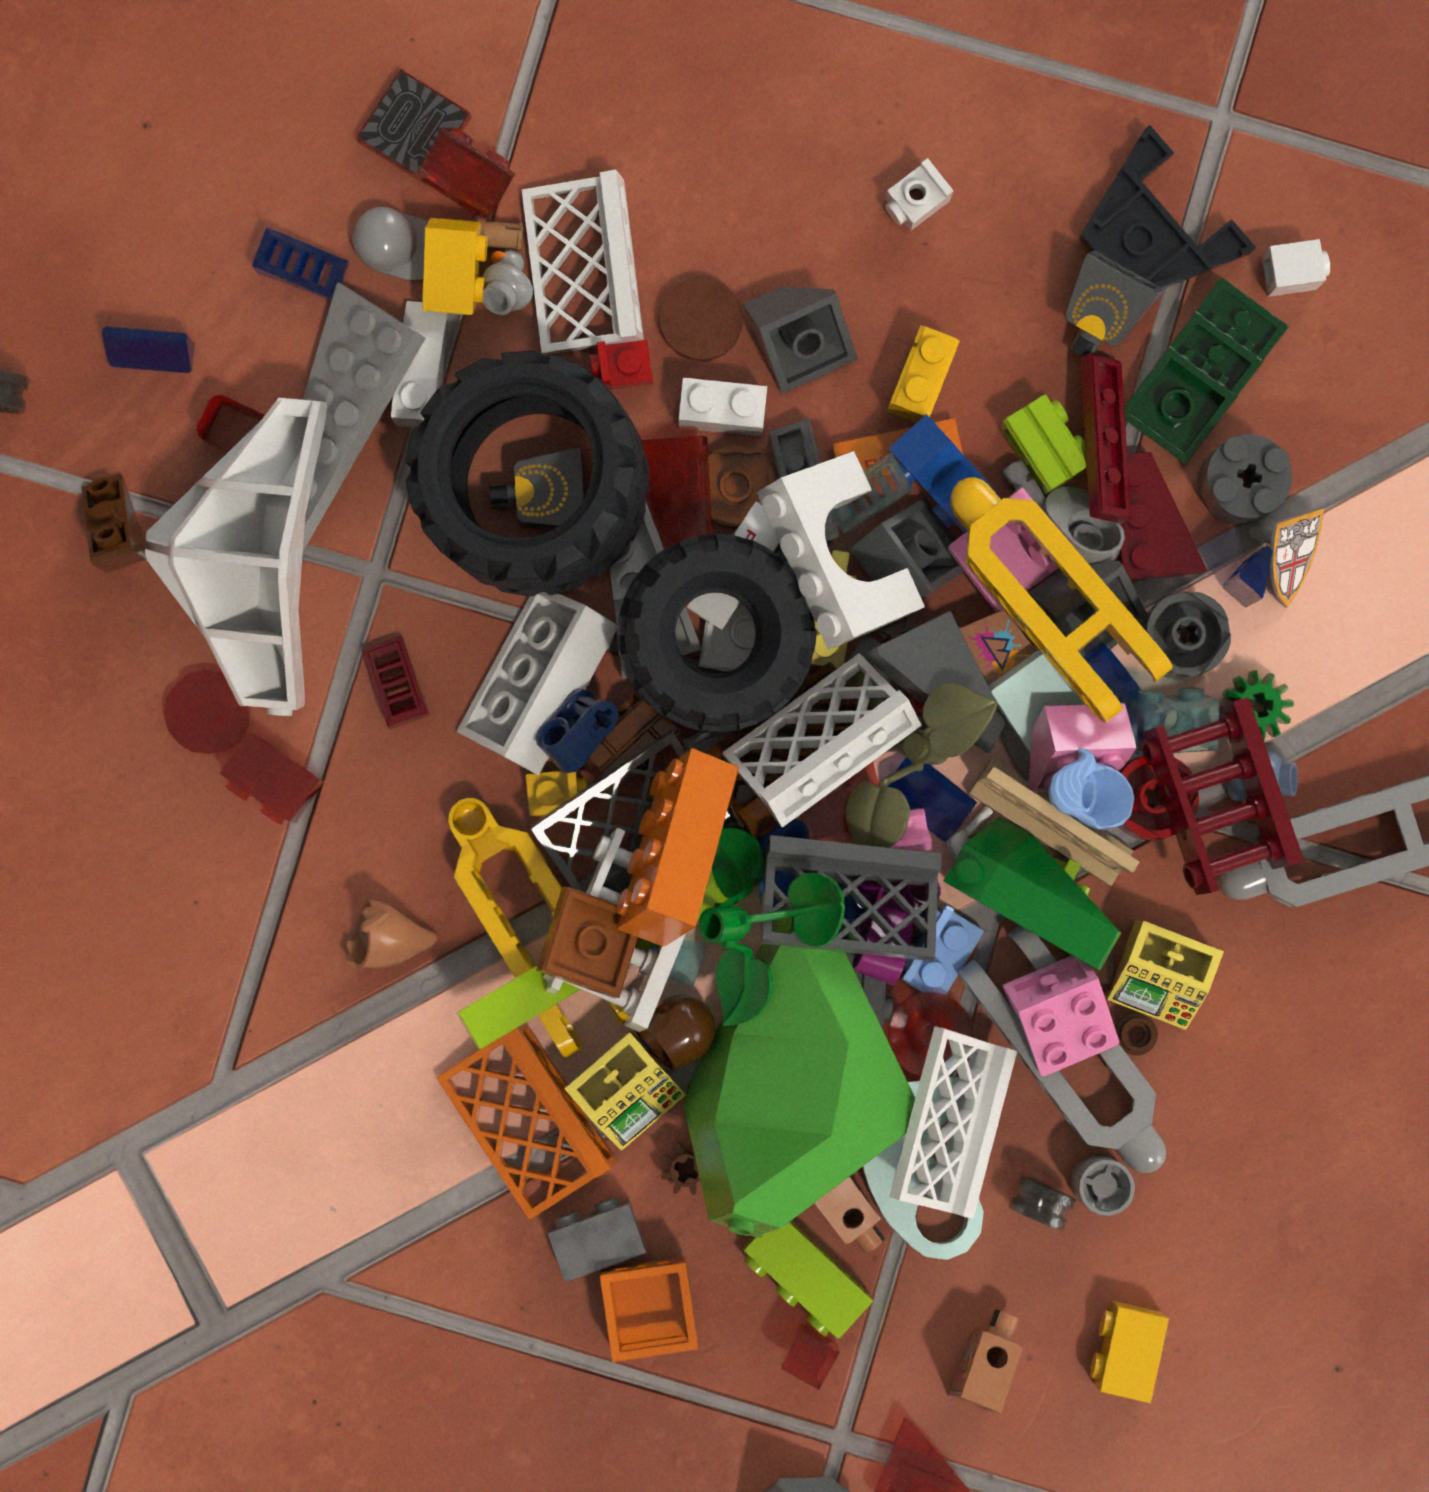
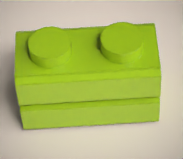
(1046, 443)

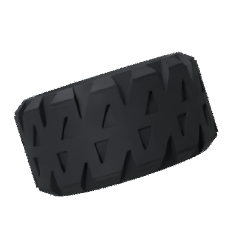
(475, 406)

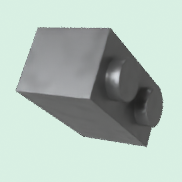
(596, 1239)

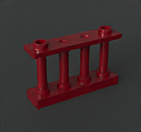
(1248, 764)

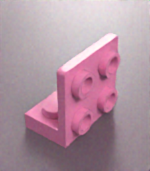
(1015, 550)
(1062, 1014)

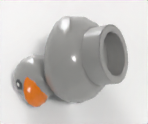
(506, 284)

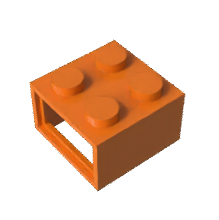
(649, 1309)

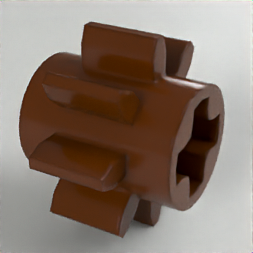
(673, 1173)

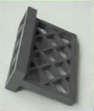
(862, 864)
(617, 877)

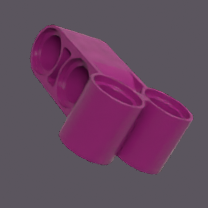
(883, 967)

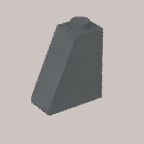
(930, 658)

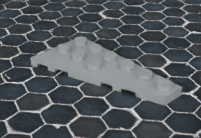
(356, 373)

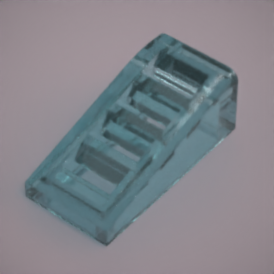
(848, 517)

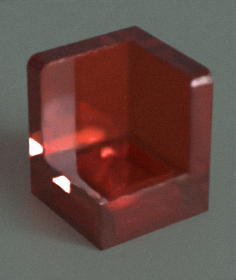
(810, 1356)

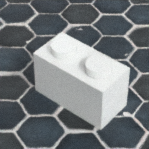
(722, 407)

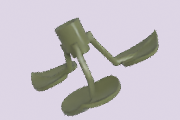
(954, 723)

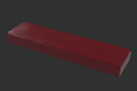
(1105, 438)

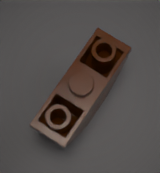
(112, 524)

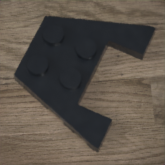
(1144, 236)

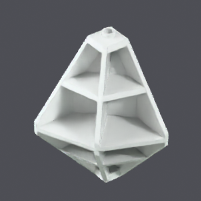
(238, 550)

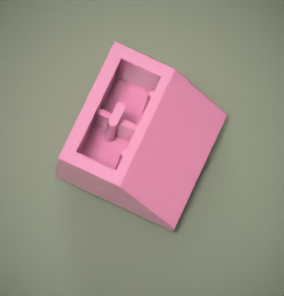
(1065, 730)

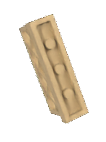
(1034, 813)

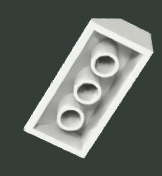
(539, 665)

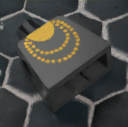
(1107, 303)
(544, 489)

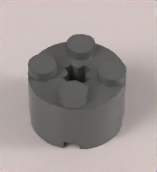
(1265, 467)
(1207, 627)

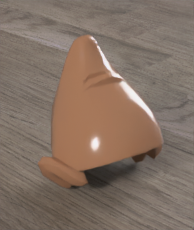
(386, 937)

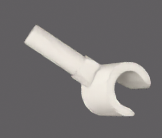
(958, 839)

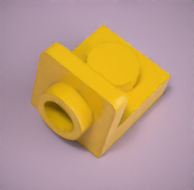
(551, 790)

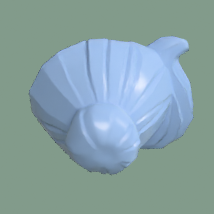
(1091, 793)

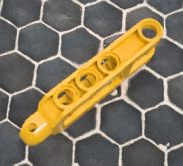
(982, 516)
(480, 840)

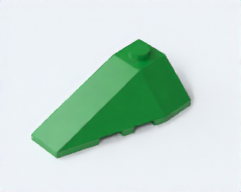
(1027, 885)

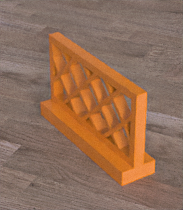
(549, 1089)

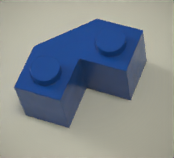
(935, 463)

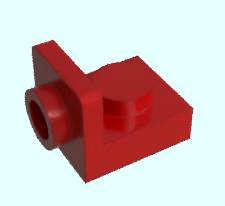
(622, 364)

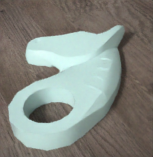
(901, 1214)

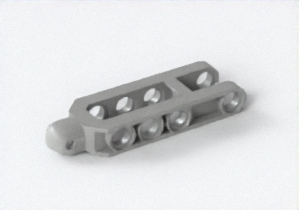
(1262, 879)
(1133, 1134)

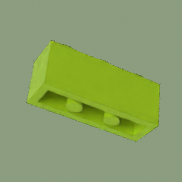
(808, 1278)

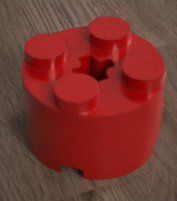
(1150, 821)

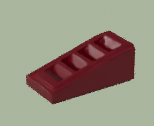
(407, 714)

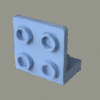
(954, 945)

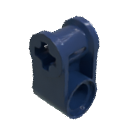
(573, 730)

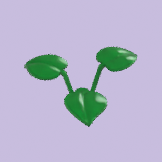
(817, 910)

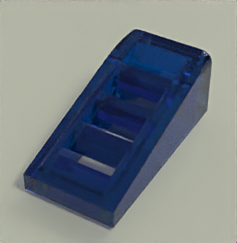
(278, 272)

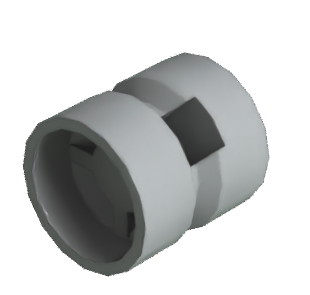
(1102, 1184)

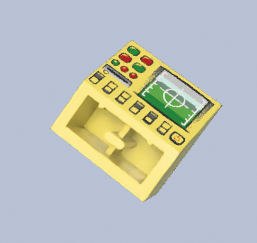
(1164, 974)
(625, 1090)

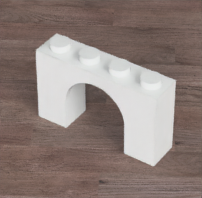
(798, 514)

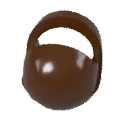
(679, 1031)

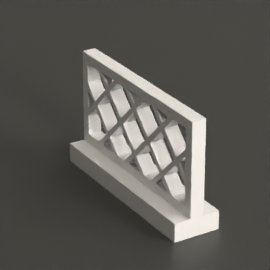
(618, 258)
(837, 756)
(969, 1128)

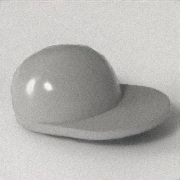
(391, 243)
(1092, 537)

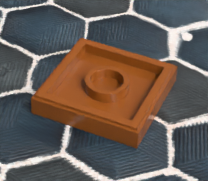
(586, 944)

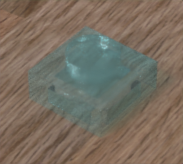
(687, 962)

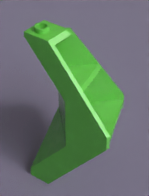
(794, 1094)

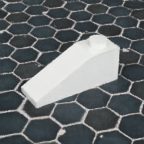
(426, 369)

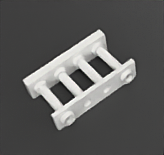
(653, 964)

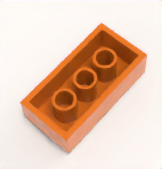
(676, 848)

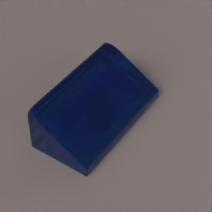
(148, 349)
(1250, 578)
(942, 800)

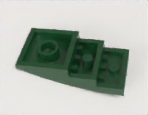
(1203, 370)

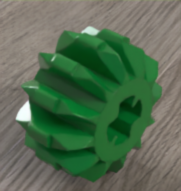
(1264, 694)

